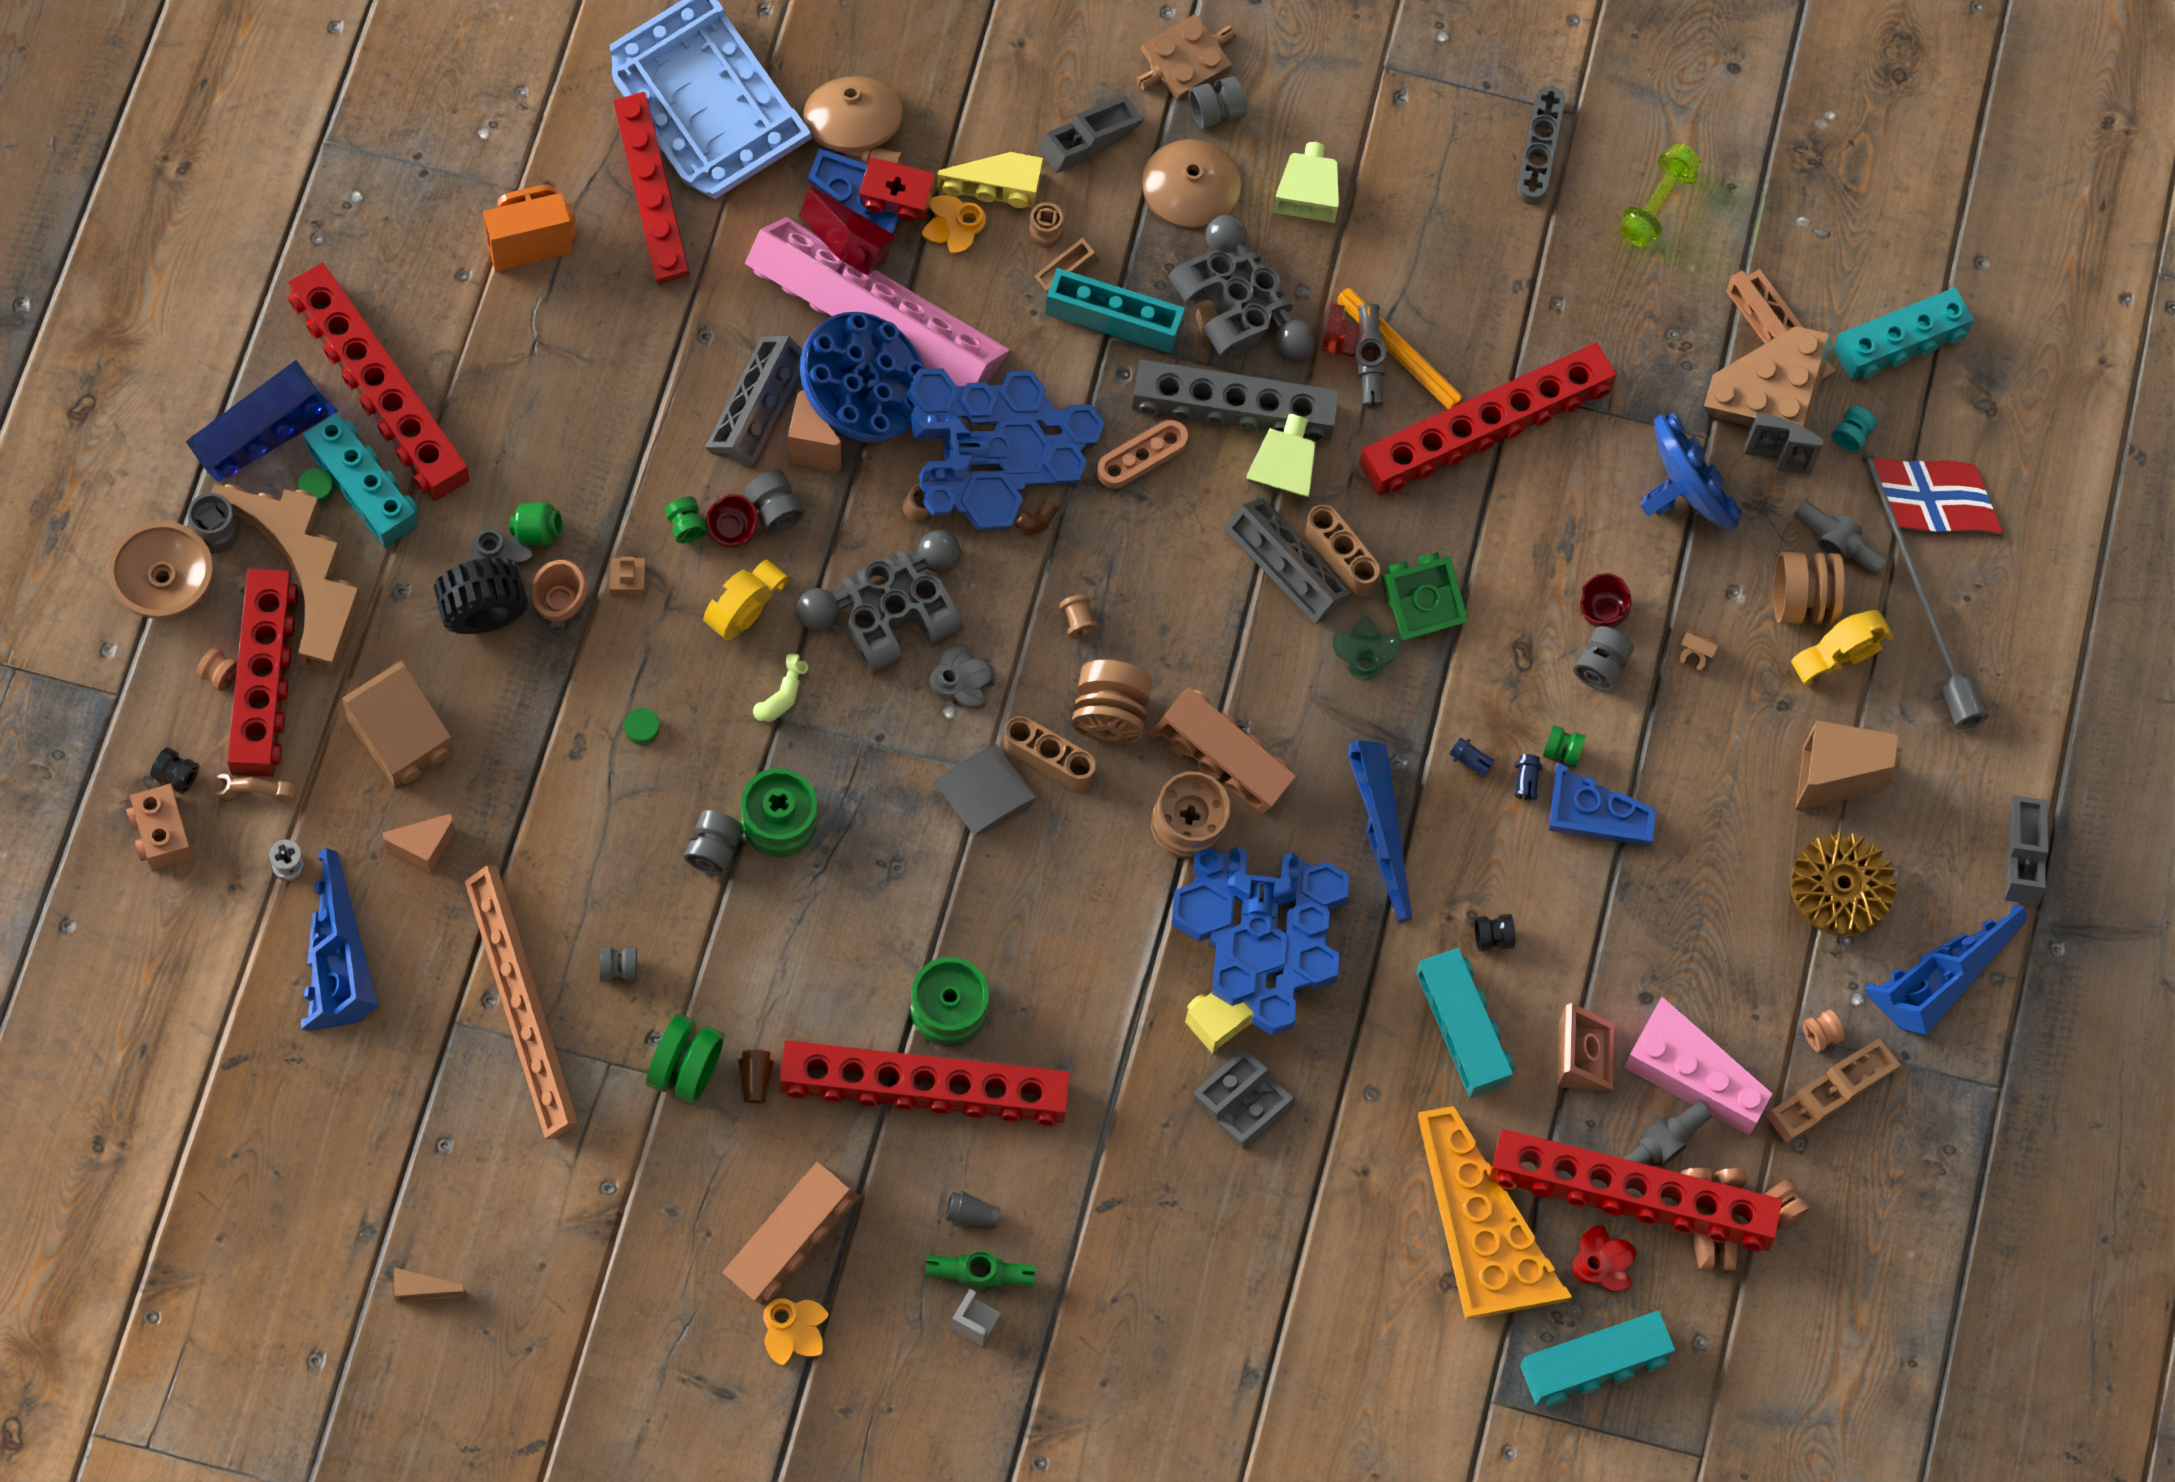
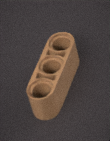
(1343, 565)
(1043, 739)

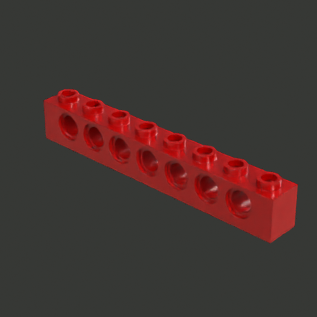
(320, 287)
(1585, 364)
(941, 1072)
(1652, 1182)

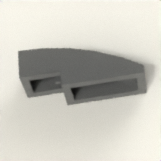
(1089, 133)
(2026, 850)

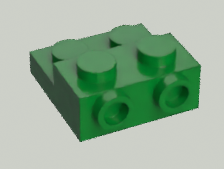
(1424, 596)

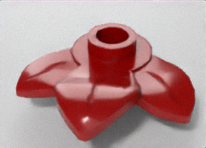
(1608, 1258)

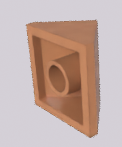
(811, 439)
(1585, 1050)

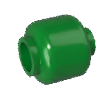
(536, 524)

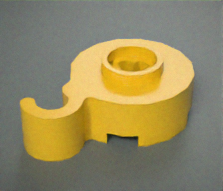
(744, 599)
(1850, 639)

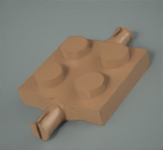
(1185, 57)

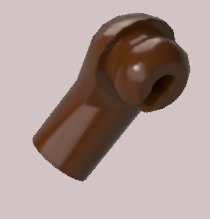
(1040, 521)

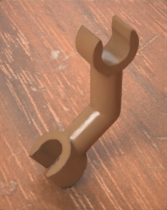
(279, 791)

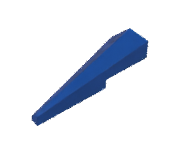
(1373, 776)
(341, 977)
(1928, 990)

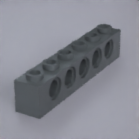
(1223, 387)

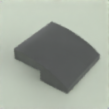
(1782, 439)
(985, 790)
(1243, 1098)

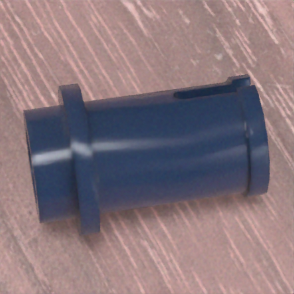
(1471, 757)
(1528, 773)

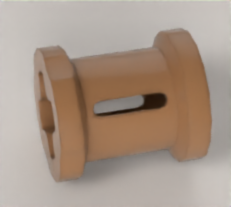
(1078, 616)

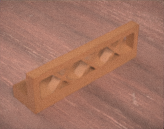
(1760, 311)

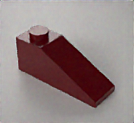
(846, 232)

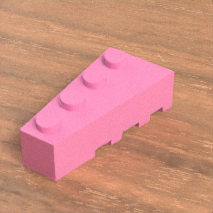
(1696, 1069)

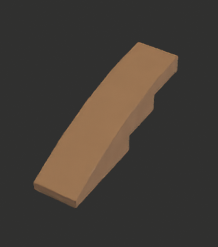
(1833, 1090)

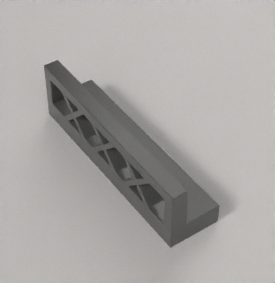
(762, 399)
(1287, 561)

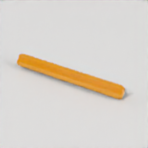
(1405, 354)

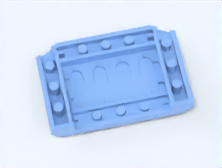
(707, 96)

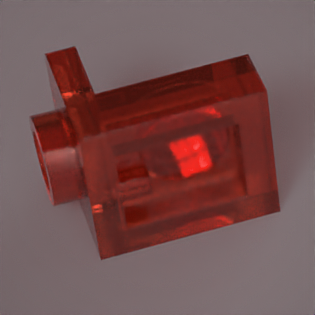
(1339, 334)

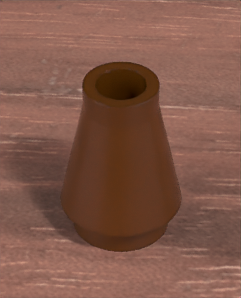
(755, 1074)

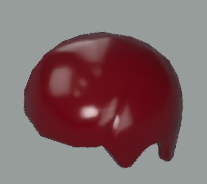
(732, 520)
(1605, 600)

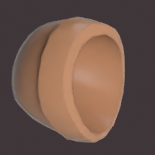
(559, 590)

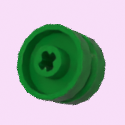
(778, 812)
(947, 981)
(685, 1059)

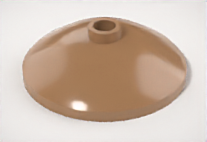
(853, 114)
(1187, 199)
(155, 552)

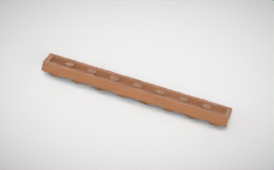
(521, 1002)

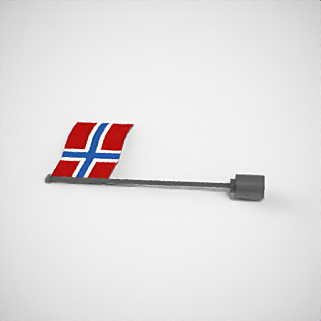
(1934, 500)

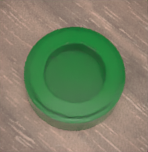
(317, 483)
(641, 726)

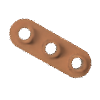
(1151, 444)

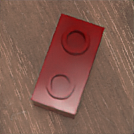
(883, 179)

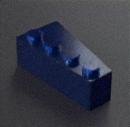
(261, 422)

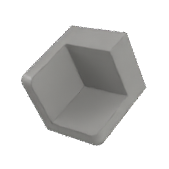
(975, 1319)

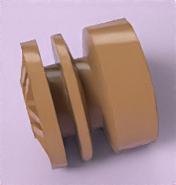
(1800, 587)
(1111, 701)
(1192, 796)

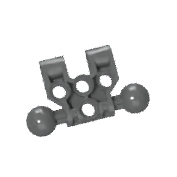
(1243, 294)
(877, 645)

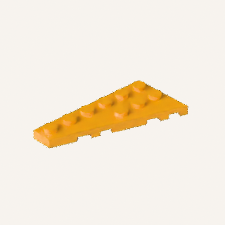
(1487, 1238)

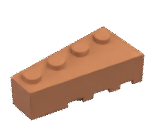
(1223, 750)
(791, 1233)

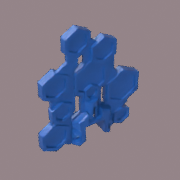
(1015, 445)
(1256, 946)

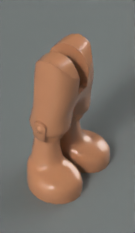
(1703, 1246)

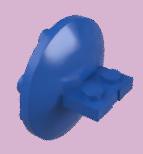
(859, 376)
(1688, 477)

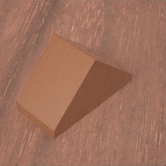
(421, 842)

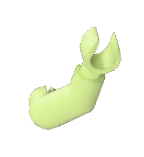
(785, 698)

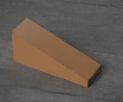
(1074, 260)
(416, 1287)

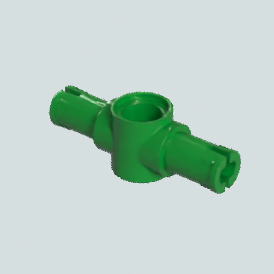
(999, 1274)

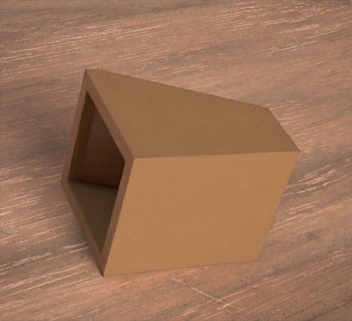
(397, 725)
(1845, 764)

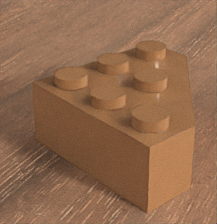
(1772, 380)

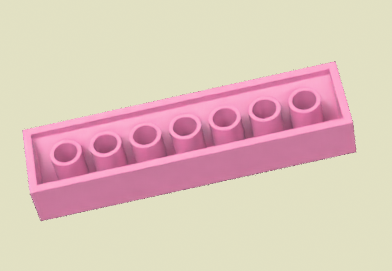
(813, 272)

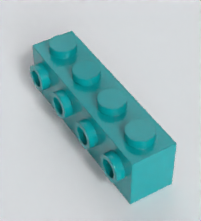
(1114, 311)
(1903, 334)
(361, 480)
(1464, 1022)
(1597, 1359)

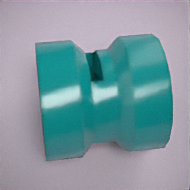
(1853, 430)

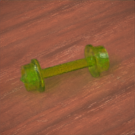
(1679, 165)

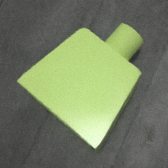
(1309, 186)
(1285, 459)

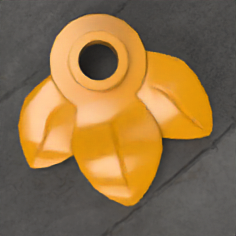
(950, 225)
(797, 1333)

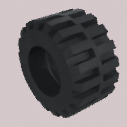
(480, 595)

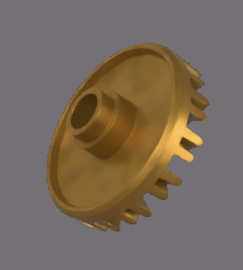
(1855, 867)

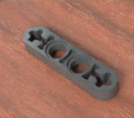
(1540, 145)

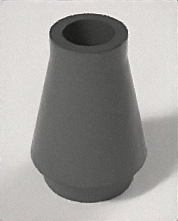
(970, 1211)

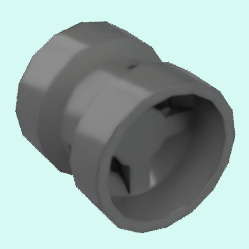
(610, 964)

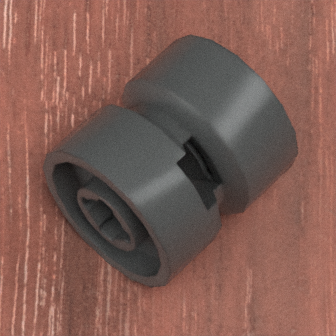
(1217, 102)
(774, 502)
(213, 521)
(1603, 659)
(715, 838)

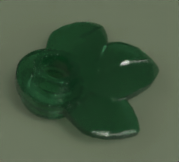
(1368, 646)

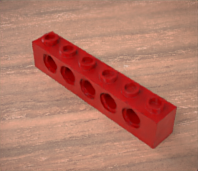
(261, 590)

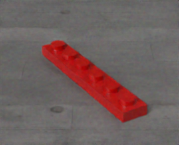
(651, 188)

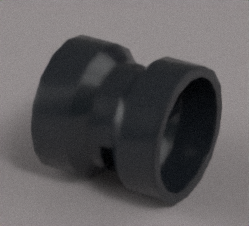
(174, 770)
(1494, 932)

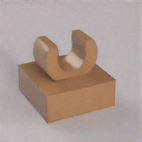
(627, 576)
(1700, 645)

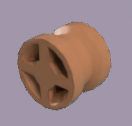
(217, 668)
(1823, 1030)

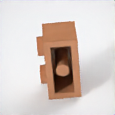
(160, 827)

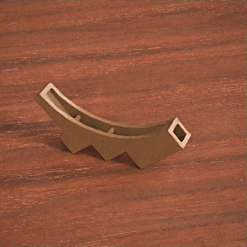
(290, 527)

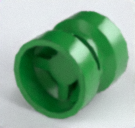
(685, 519)
(1555, 746)

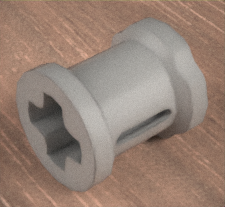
(291, 851)

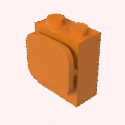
(529, 227)

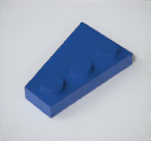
(842, 181)
(1595, 812)

